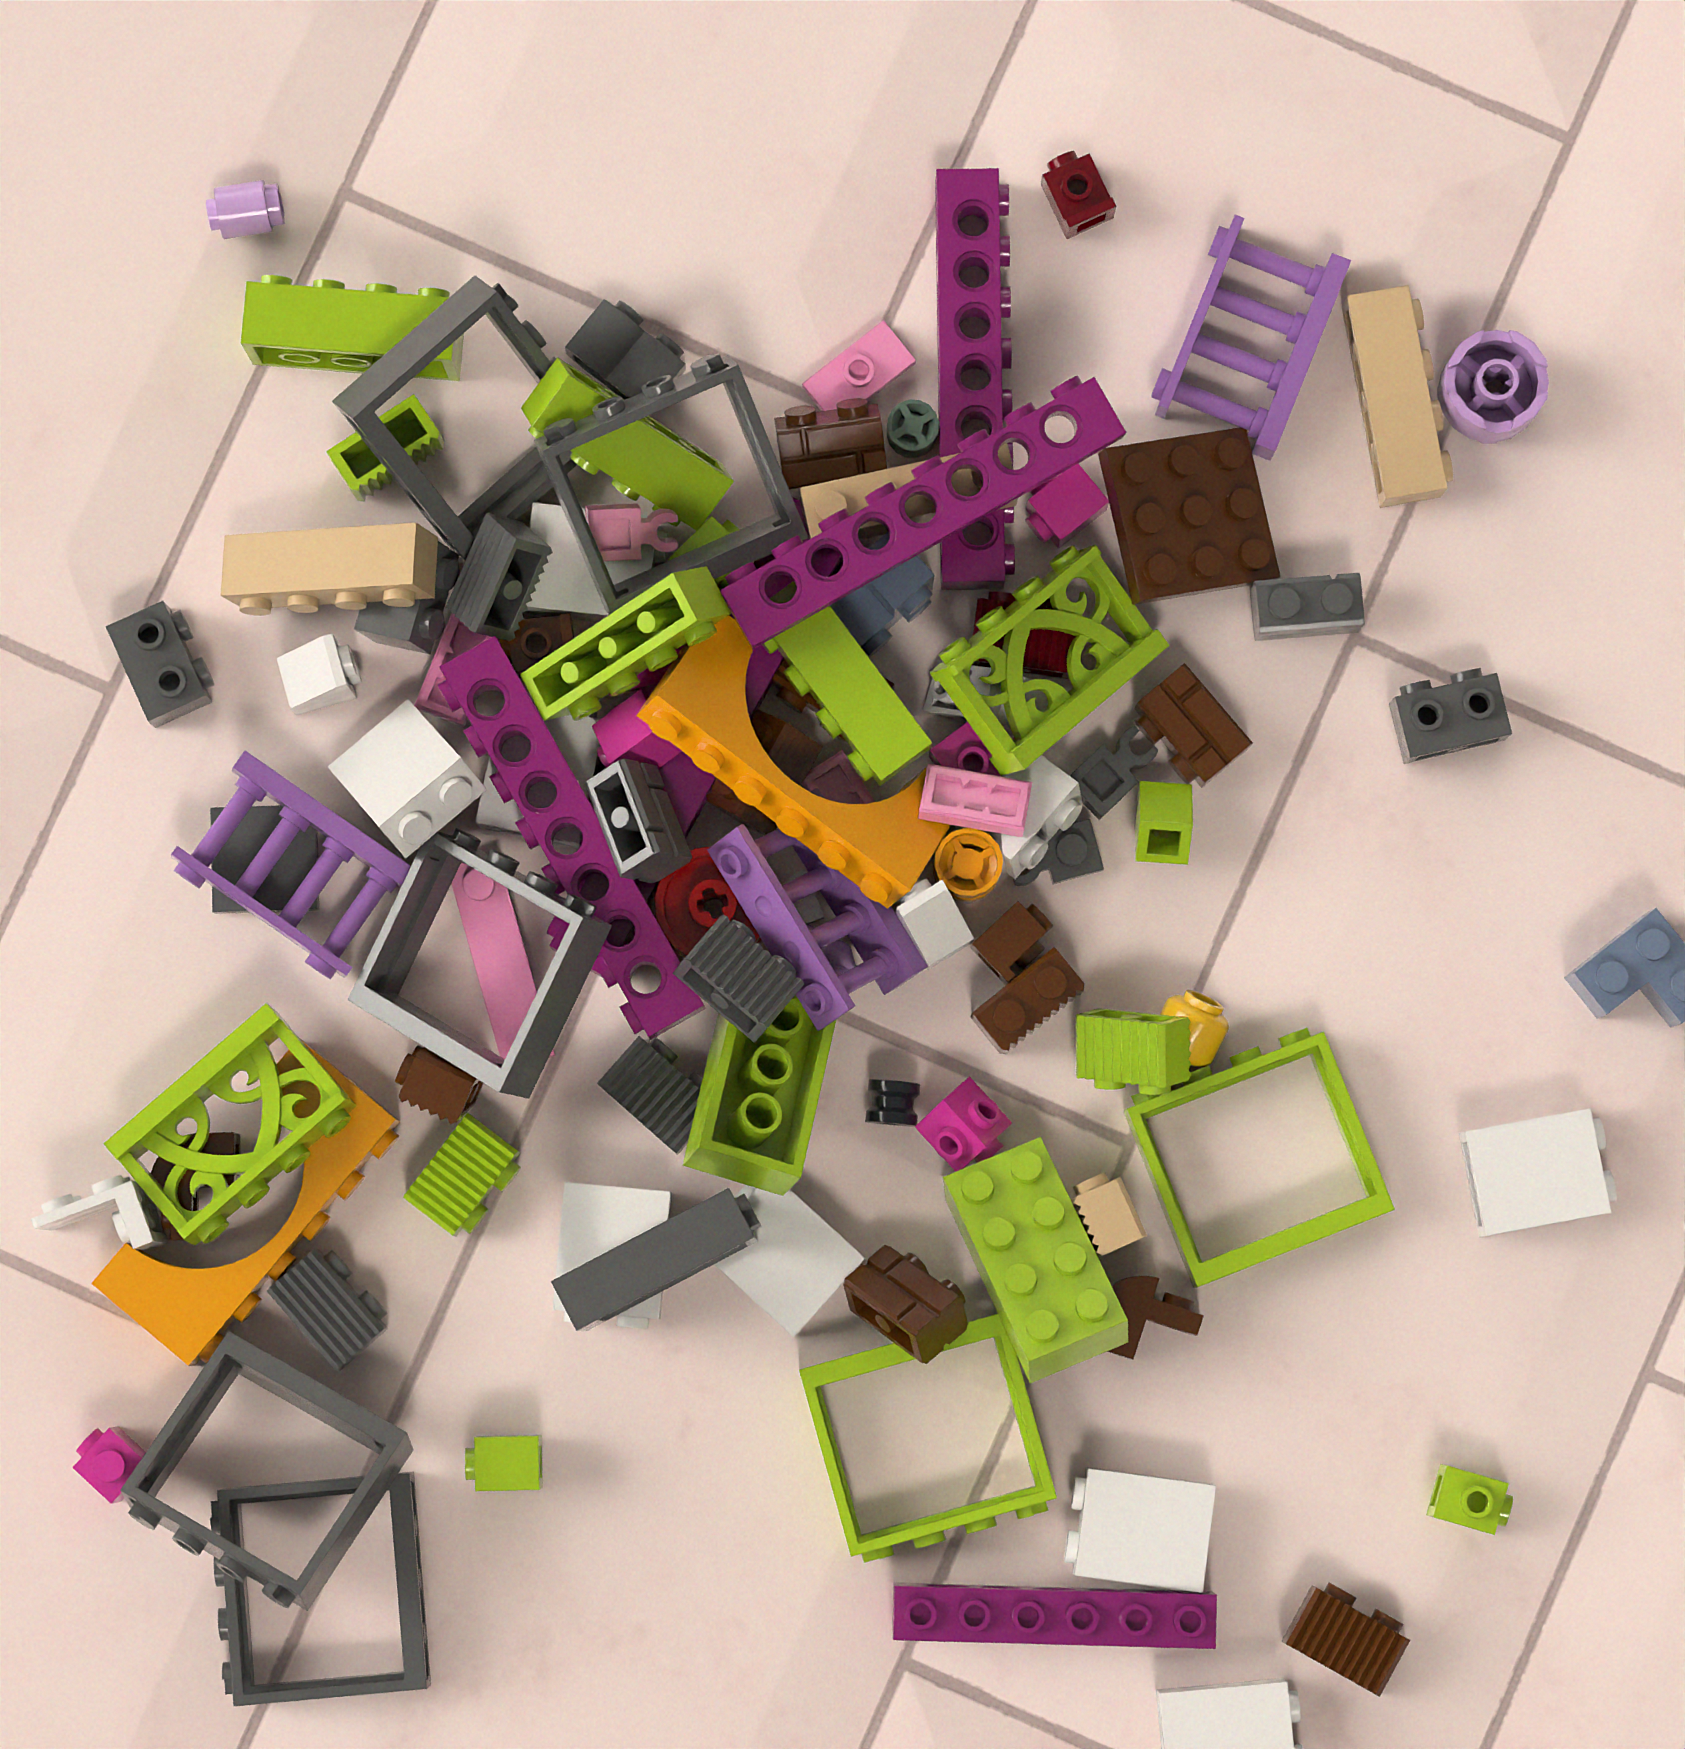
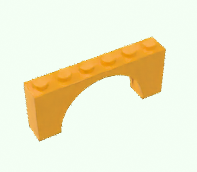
(706, 716)
(195, 1306)

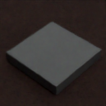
(245, 845)

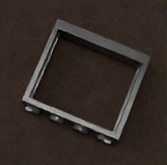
(659, 393)
(361, 399)
(407, 928)
(657, 1259)
(240, 1357)
(235, 1618)

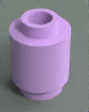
(245, 209)

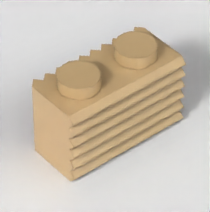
(1107, 1213)

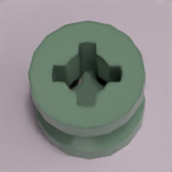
(908, 420)

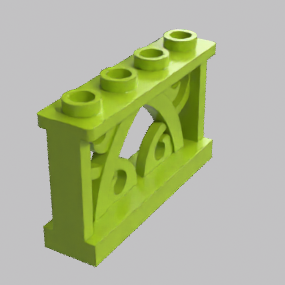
(1115, 659)
(157, 1125)

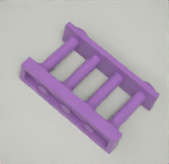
(1282, 376)
(298, 813)
(872, 928)

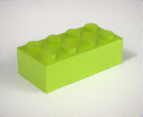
(337, 326)
(760, 1101)
(1035, 1260)

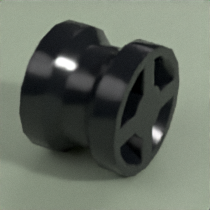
(892, 1102)

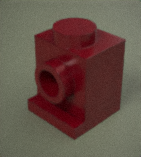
(1075, 211)

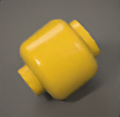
(1207, 1024)

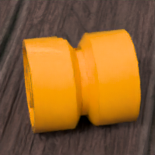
(968, 864)

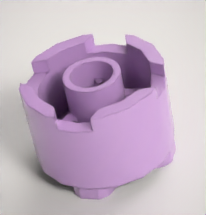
(1489, 356)

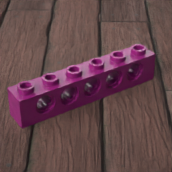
(1054, 1615)

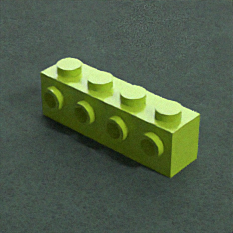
(640, 456)
(625, 644)
(850, 692)

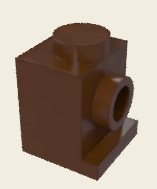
(555, 630)
(1012, 940)

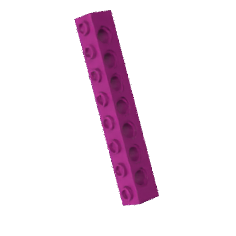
(956, 196)
(1094, 430)
(488, 669)

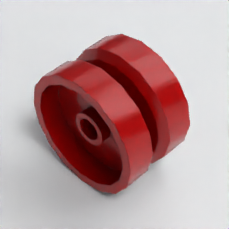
(682, 901)

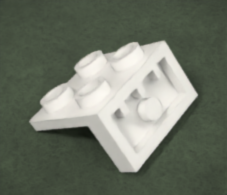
(134, 1222)

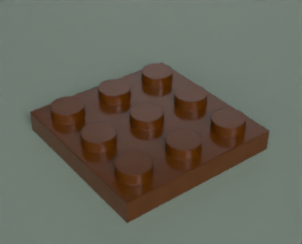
(1188, 515)

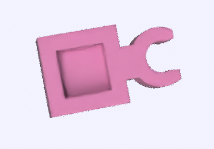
(622, 531)

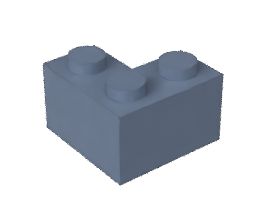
(883, 602)
(1643, 958)

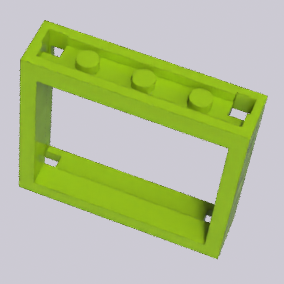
(1245, 1066)
(930, 1528)

